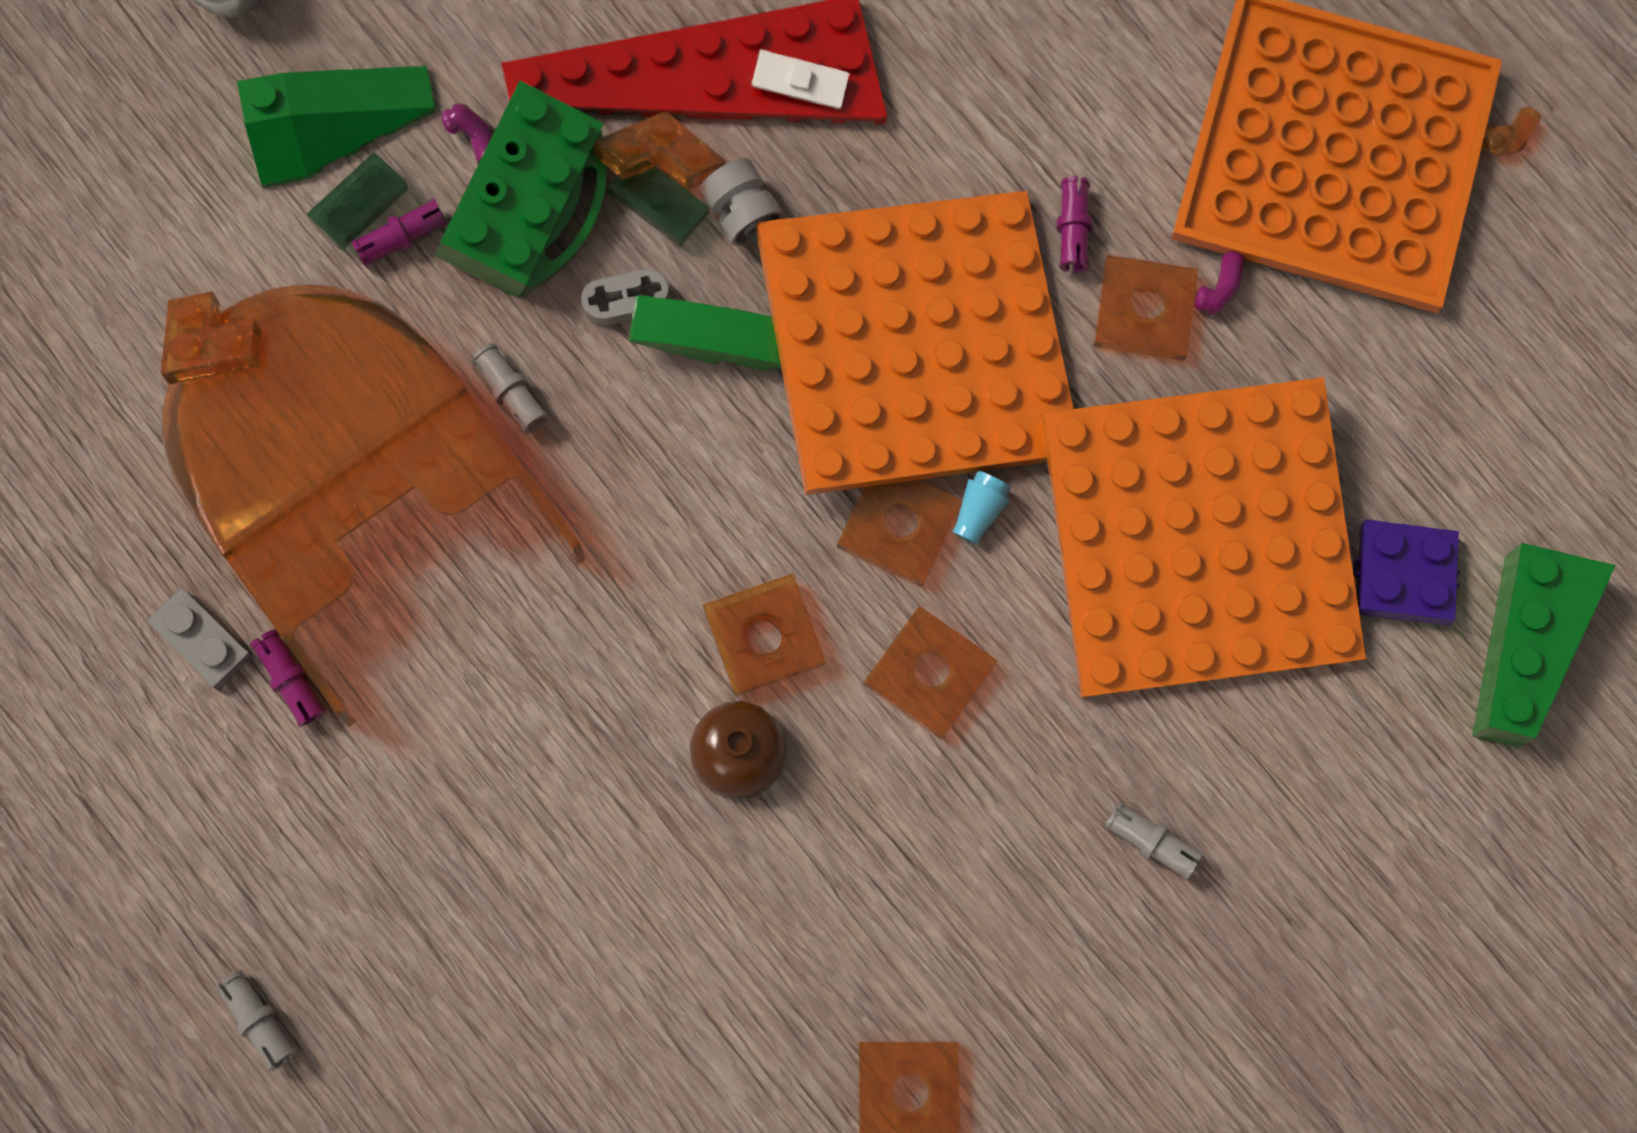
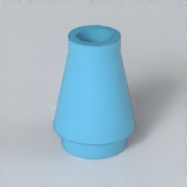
(981, 505)

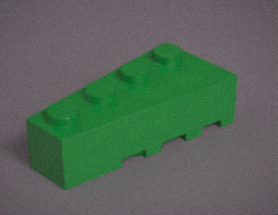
(1533, 638)

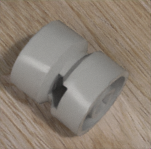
(738, 196)

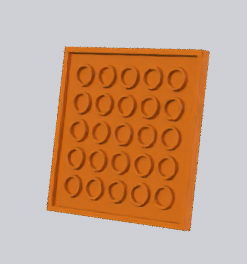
(1338, 151)
(913, 339)
(1202, 537)

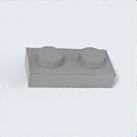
(199, 639)

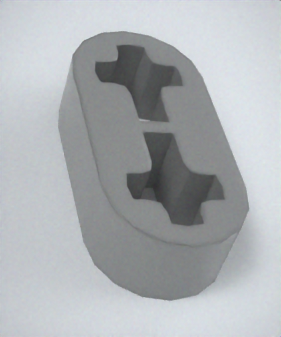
(620, 287)

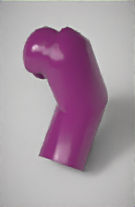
(464, 118)
(1228, 284)

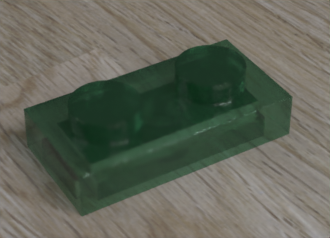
(357, 201)
(661, 203)

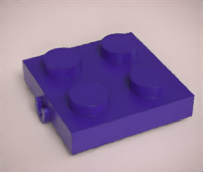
(1407, 572)

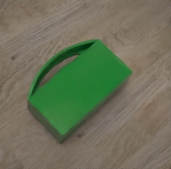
(525, 194)

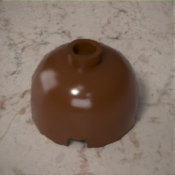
(737, 750)

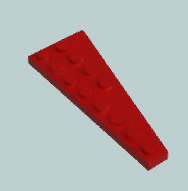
(712, 66)

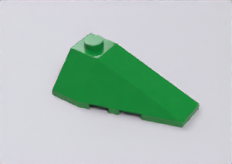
(318, 116)

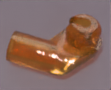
(1514, 137)

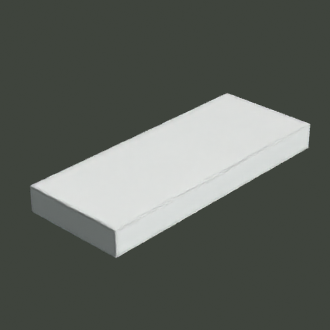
(800, 79)

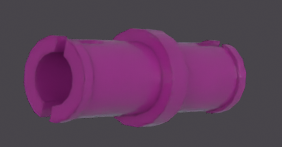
(1074, 224)
(399, 232)
(288, 678)

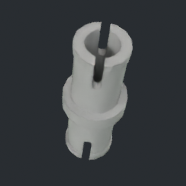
(509, 388)
(1153, 840)
(255, 1020)

